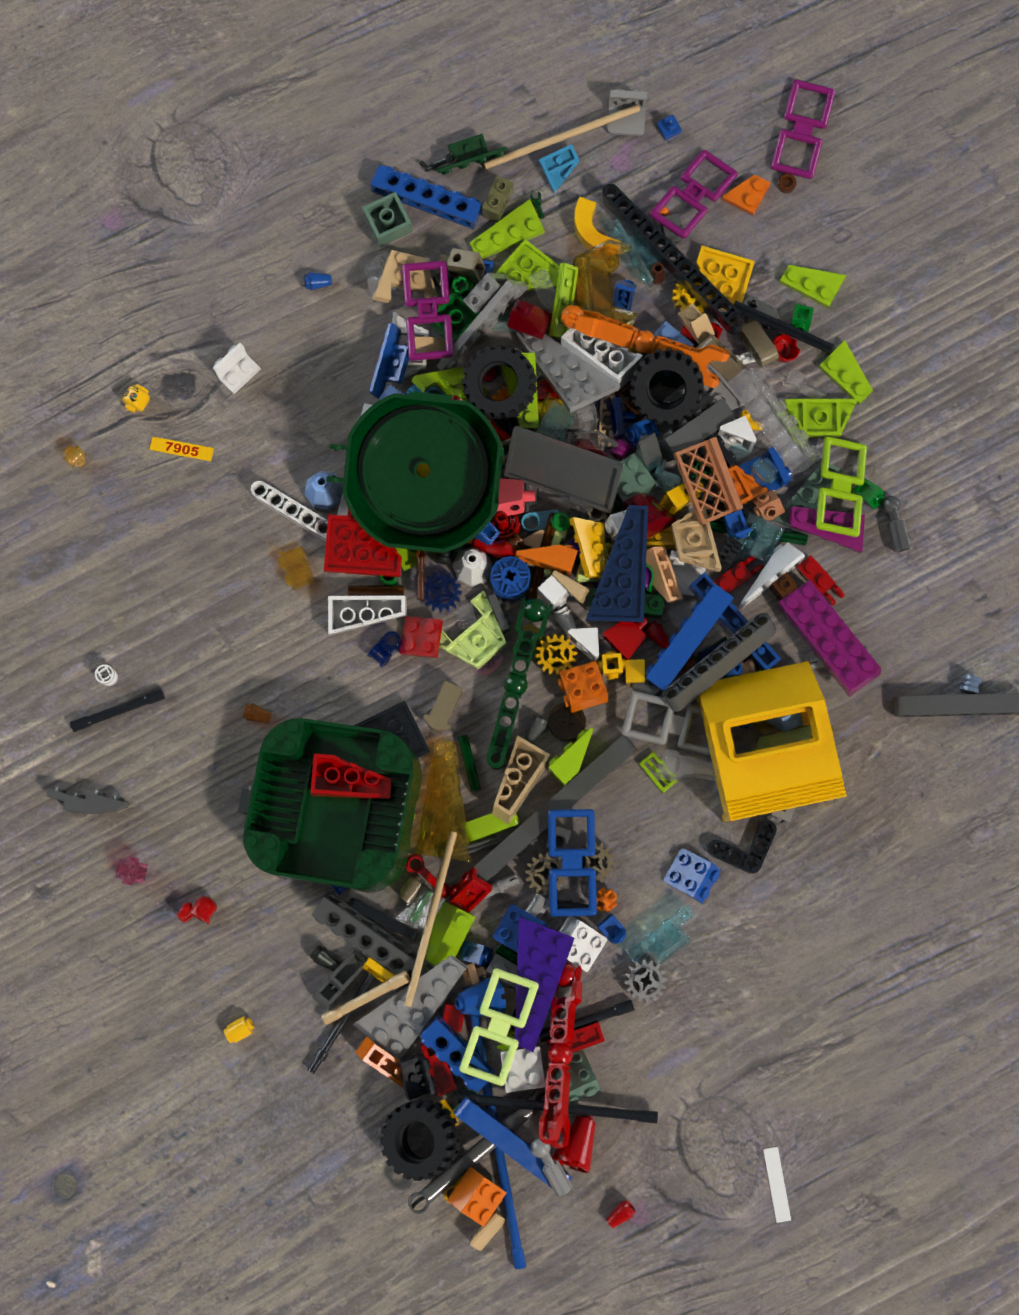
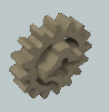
(603, 853)
(546, 865)

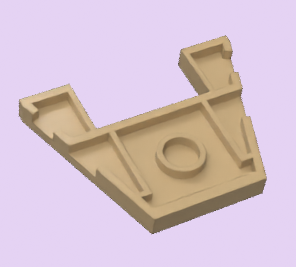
(392, 276)

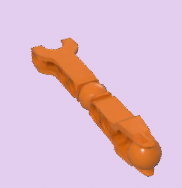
(644, 342)

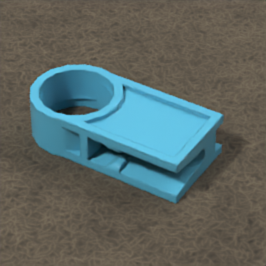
(542, 518)

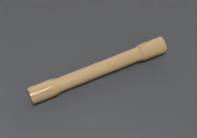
(338, 1012)

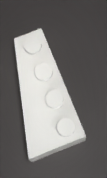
(608, 358)
(355, 612)

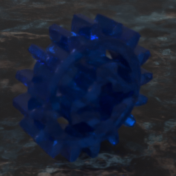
(451, 597)

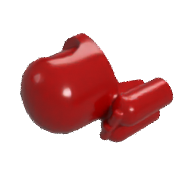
(202, 910)

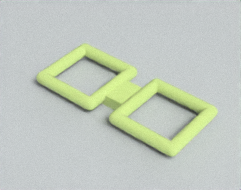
(499, 1027)

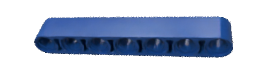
(501, 1137)

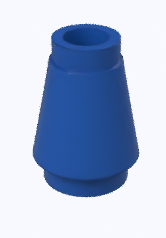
(317, 280)

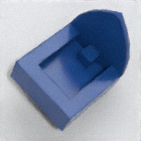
(612, 929)

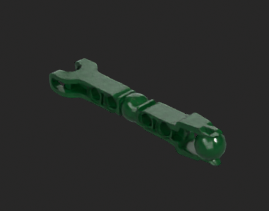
(516, 682)

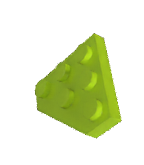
(527, 261)

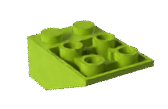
(568, 764)

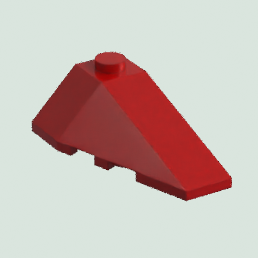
(346, 780)

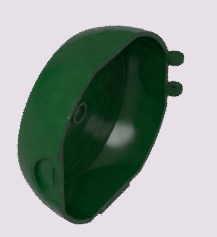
(414, 510)

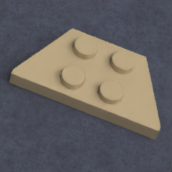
(695, 542)

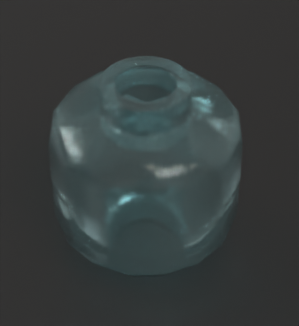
(763, 471)

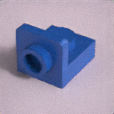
(640, 429)
(476, 954)

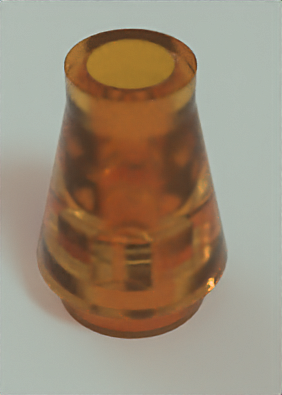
(256, 714)

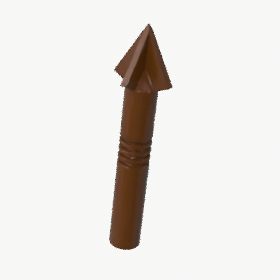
(420, 555)

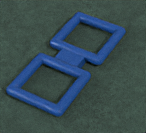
(572, 862)

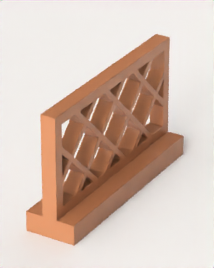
(720, 476)

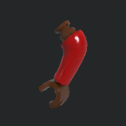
(500, 548)

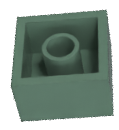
(387, 219)
(634, 479)

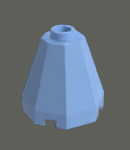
(322, 493)

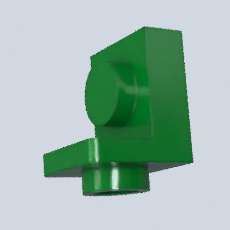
(802, 317)
(870, 493)

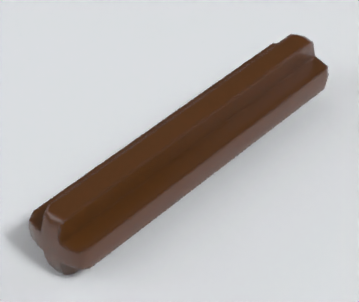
(375, 590)

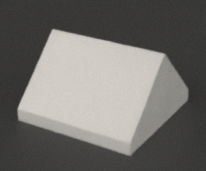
(738, 434)
(586, 641)

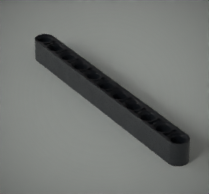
(673, 266)

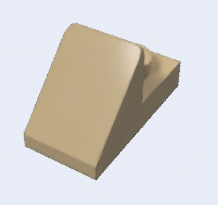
(696, 323)
(531, 542)

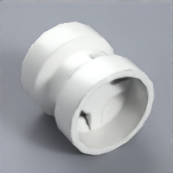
(108, 678)

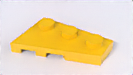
(591, 542)

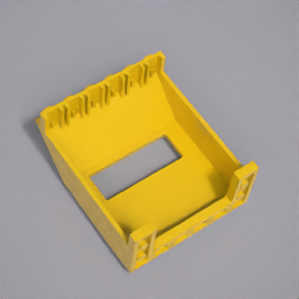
(780, 774)

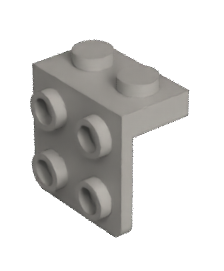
(631, 124)

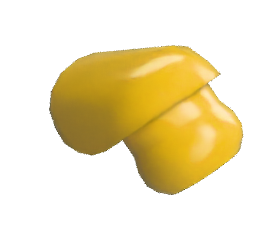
(753, 424)

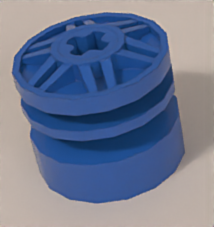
(503, 587)

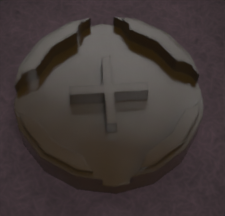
(565, 724)

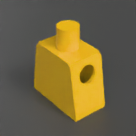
(678, 499)

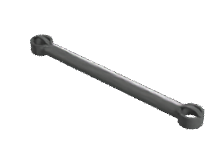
(469, 1158)

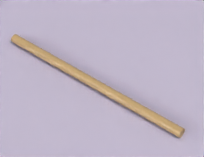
(562, 136)
(430, 919)

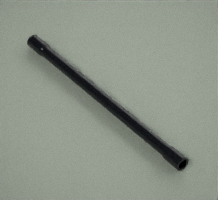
(637, 1115)

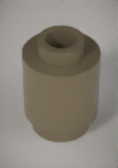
(412, 888)

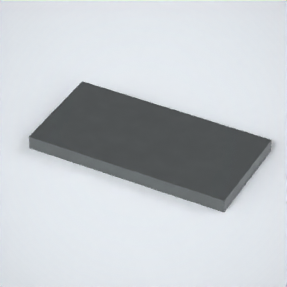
(563, 469)

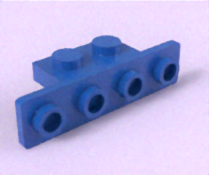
(391, 362)

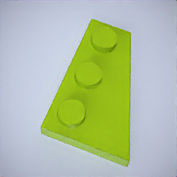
(813, 283)

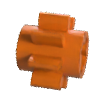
(606, 899)

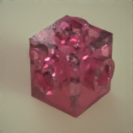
(131, 870)

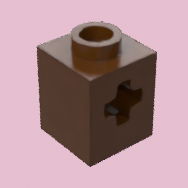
(783, 586)

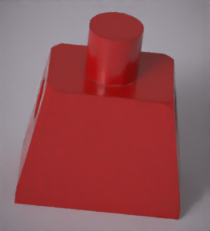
(626, 637)

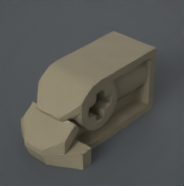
(443, 707)

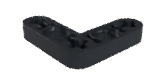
(745, 856)

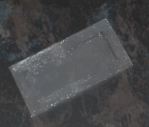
(543, 288)
(375, 899)

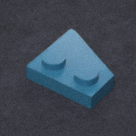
(559, 165)

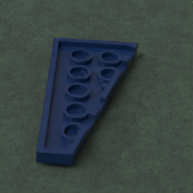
(622, 585)

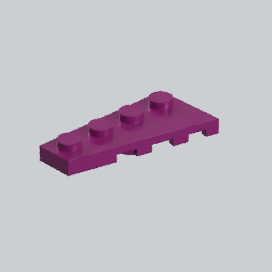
(805, 521)

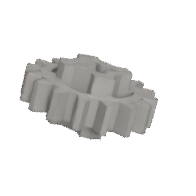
(641, 992)

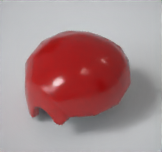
(786, 348)

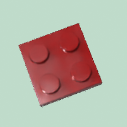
(421, 637)

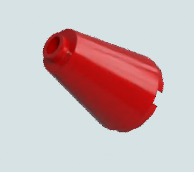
(580, 1146)

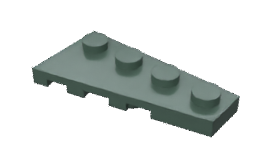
(807, 495)

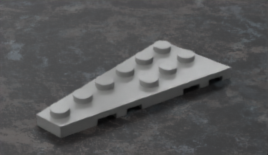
(486, 319)
(397, 1025)

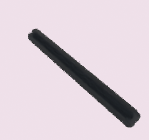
(784, 327)

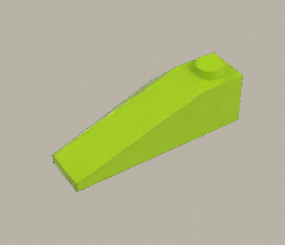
(448, 933)

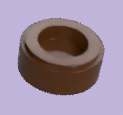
(786, 183)

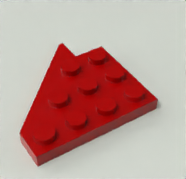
(356, 552)

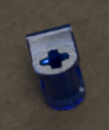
(385, 649)

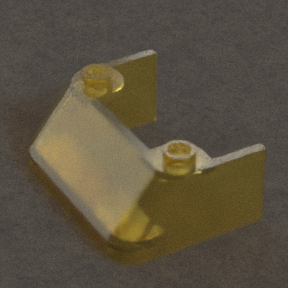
(594, 281)

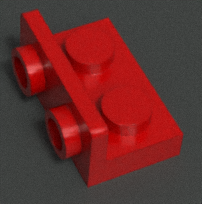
(469, 891)

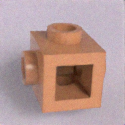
(768, 506)

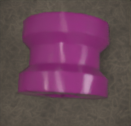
(621, 451)

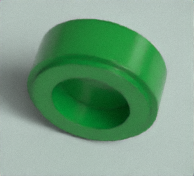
(560, 521)

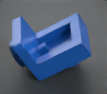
(736, 525)

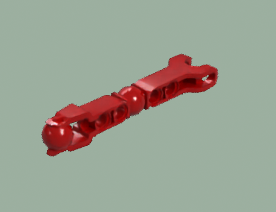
(560, 1055)

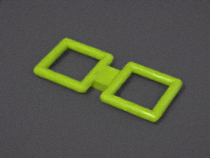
(841, 486)

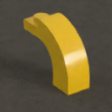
(583, 224)

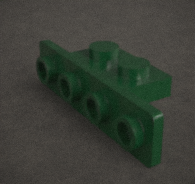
(469, 150)

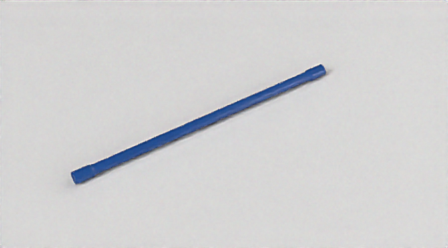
(517, 1250)

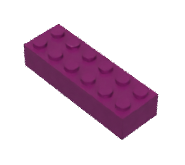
(829, 638)

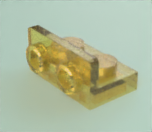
(296, 568)

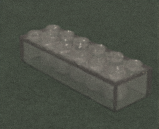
(774, 420)

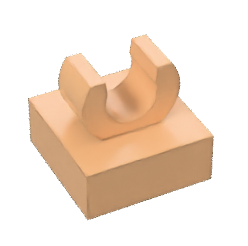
(471, 974)

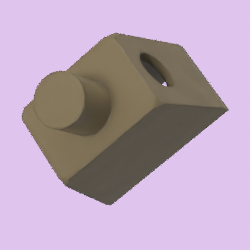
(465, 264)

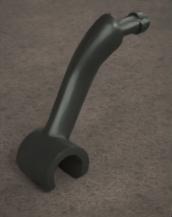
(447, 159)

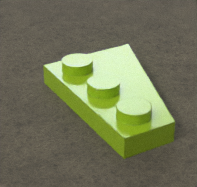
(846, 373)

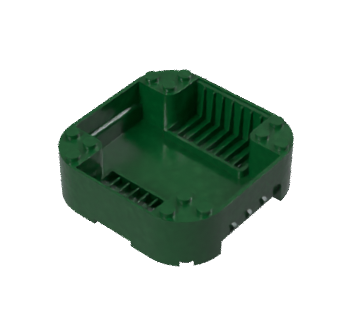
(331, 839)

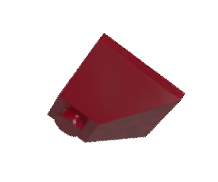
(529, 319)

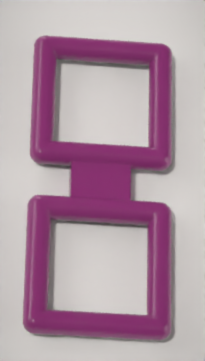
(803, 129)
(693, 194)
(427, 310)

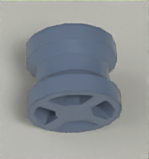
(970, 684)

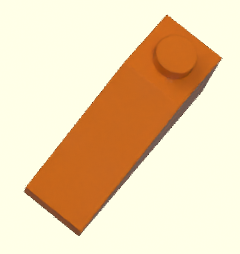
(552, 558)
(380, 1059)

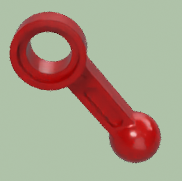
(425, 874)

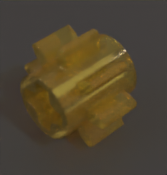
(74, 456)

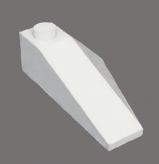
(782, 561)

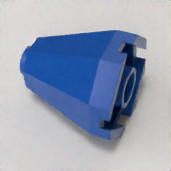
(470, 999)

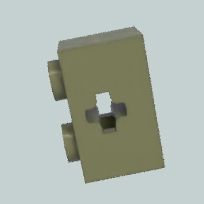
(498, 199)

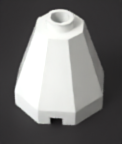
(472, 566)

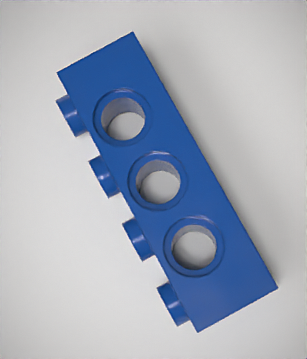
(440, 1028)

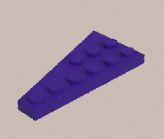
(542, 960)

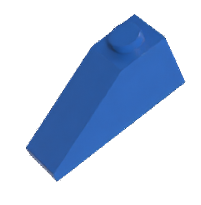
(624, 294)

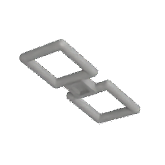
(672, 723)

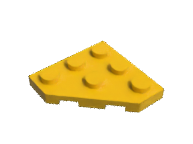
(726, 272)

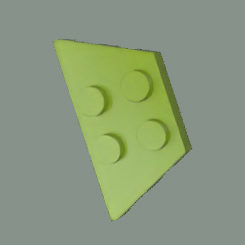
(821, 416)

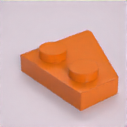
(748, 194)
(745, 485)

